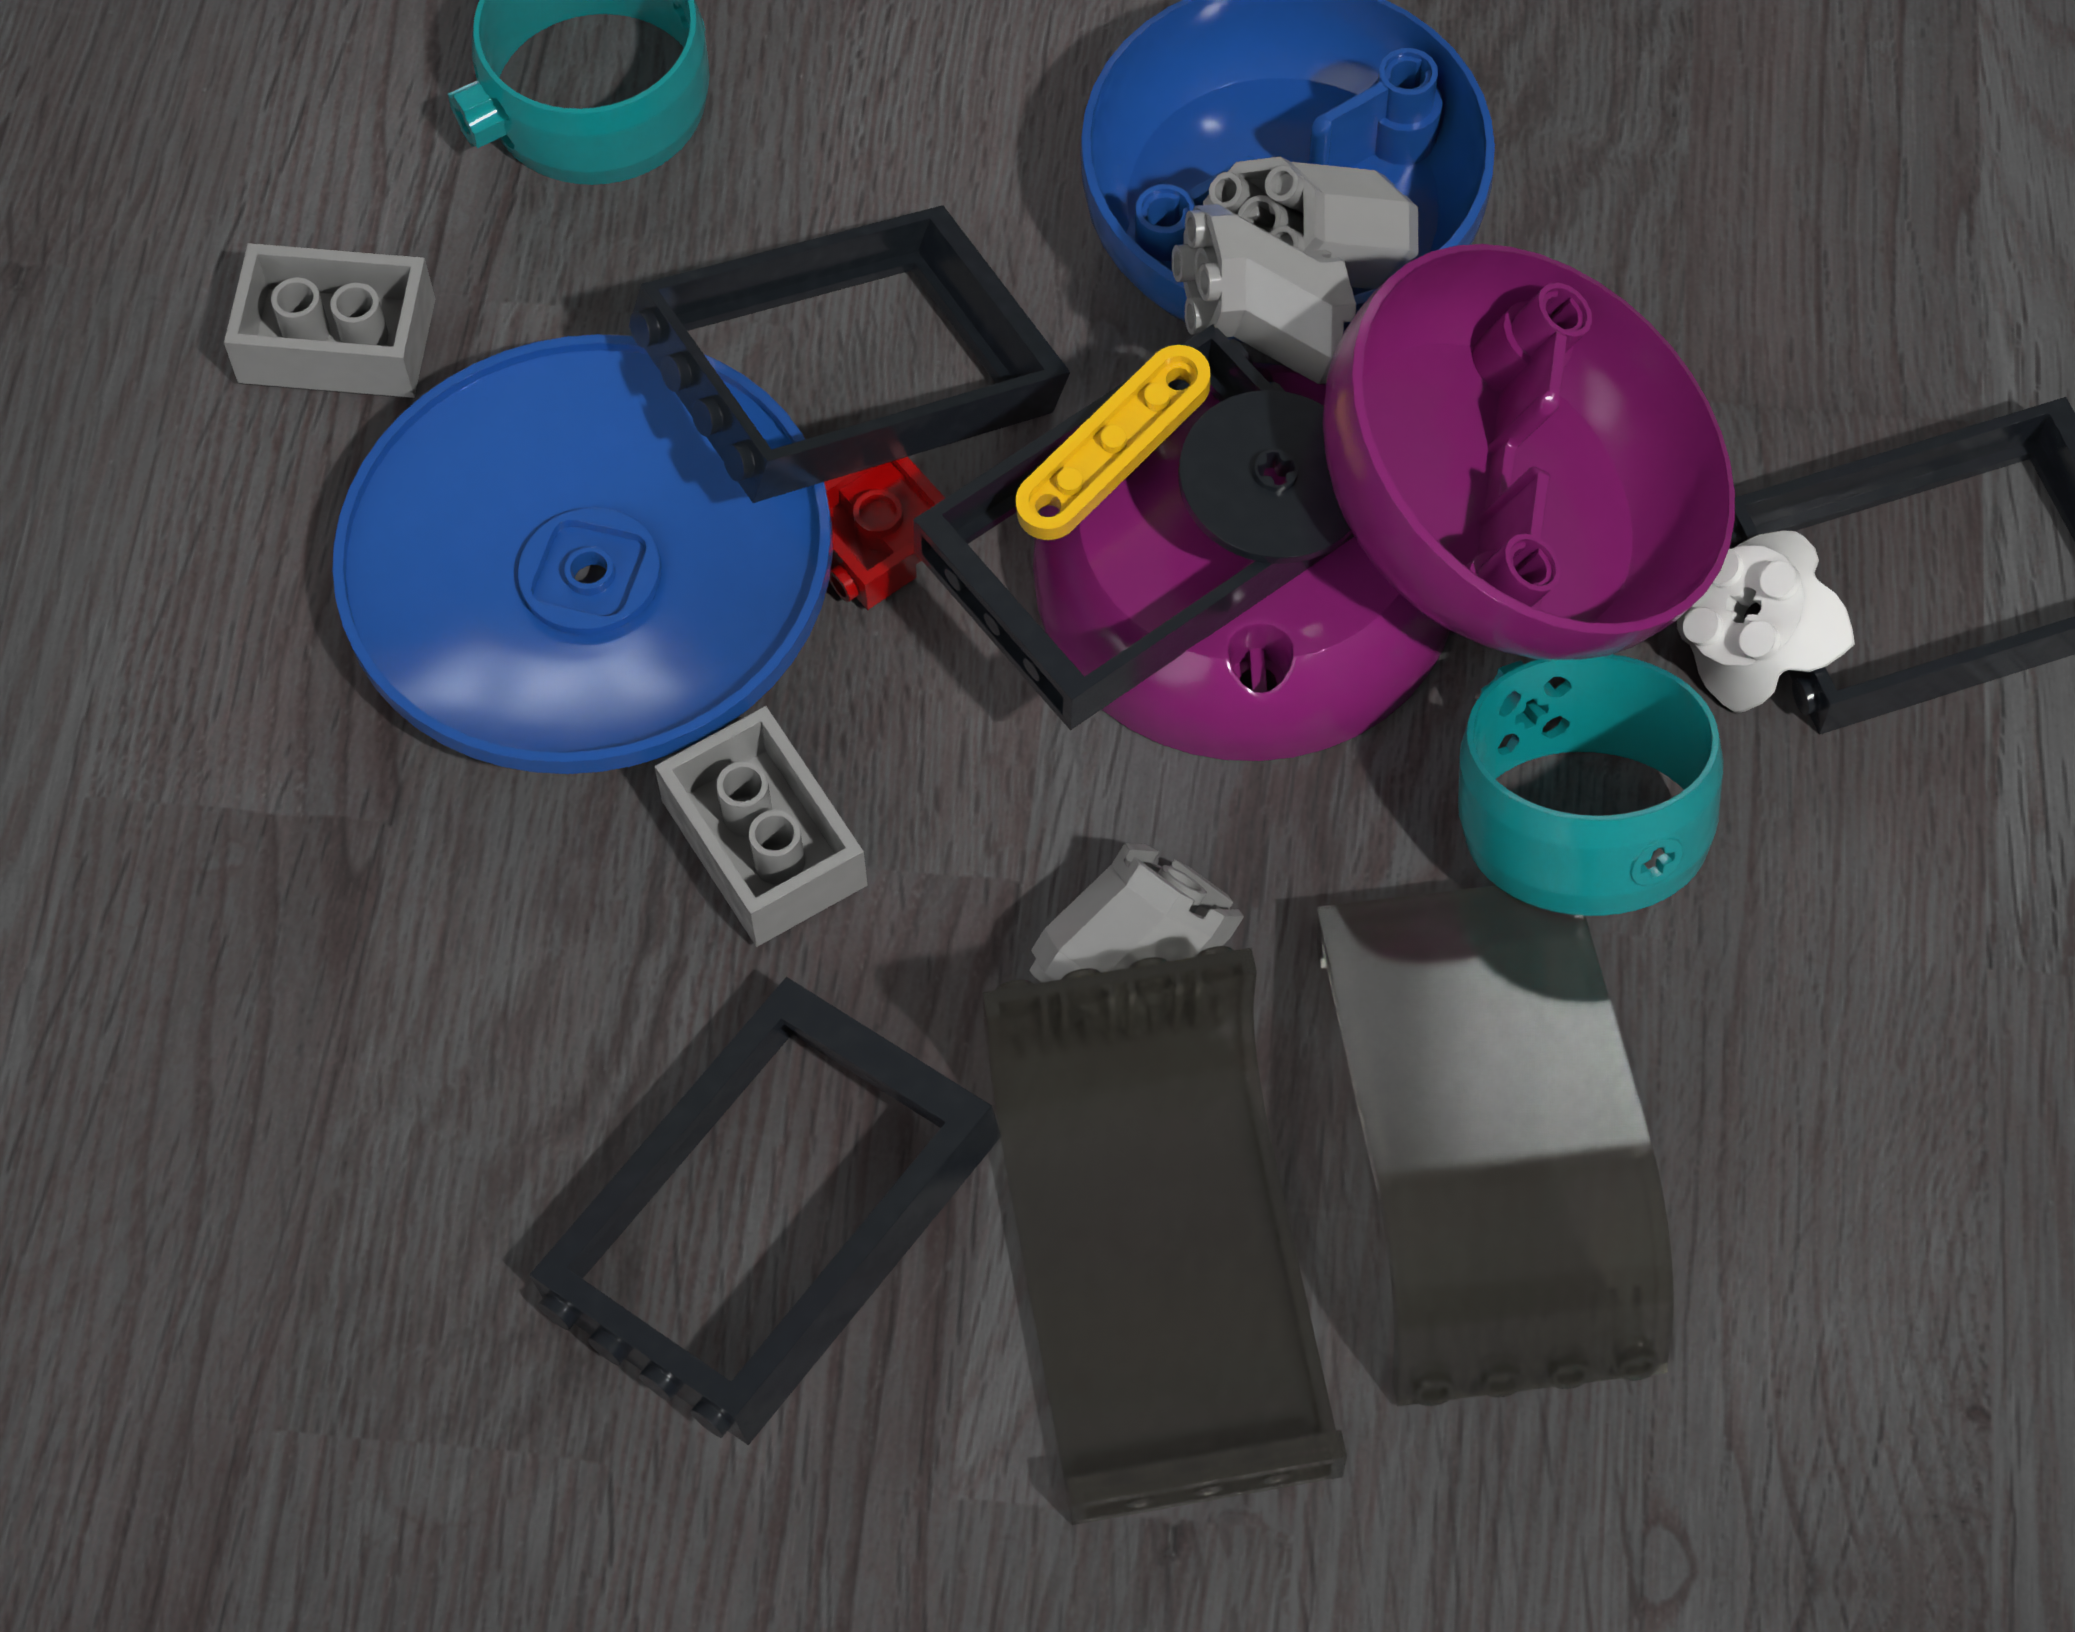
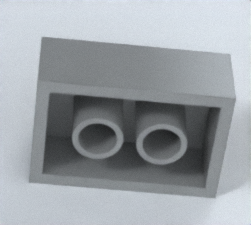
(330, 320)
(761, 826)

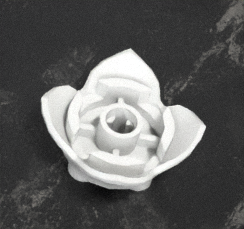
(1796, 629)

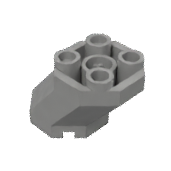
(1326, 208)
(1263, 290)
(1135, 915)

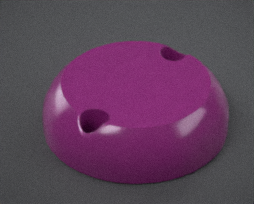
(1526, 455)
(1318, 653)

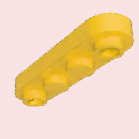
(1113, 442)

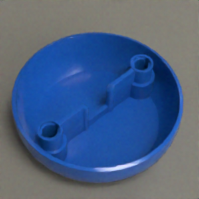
(1269, 81)

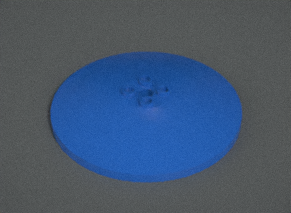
(513, 481)

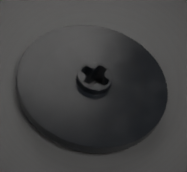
(1239, 506)

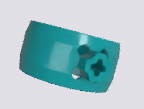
(585, 143)
(1587, 860)

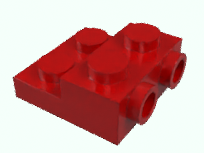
(875, 529)

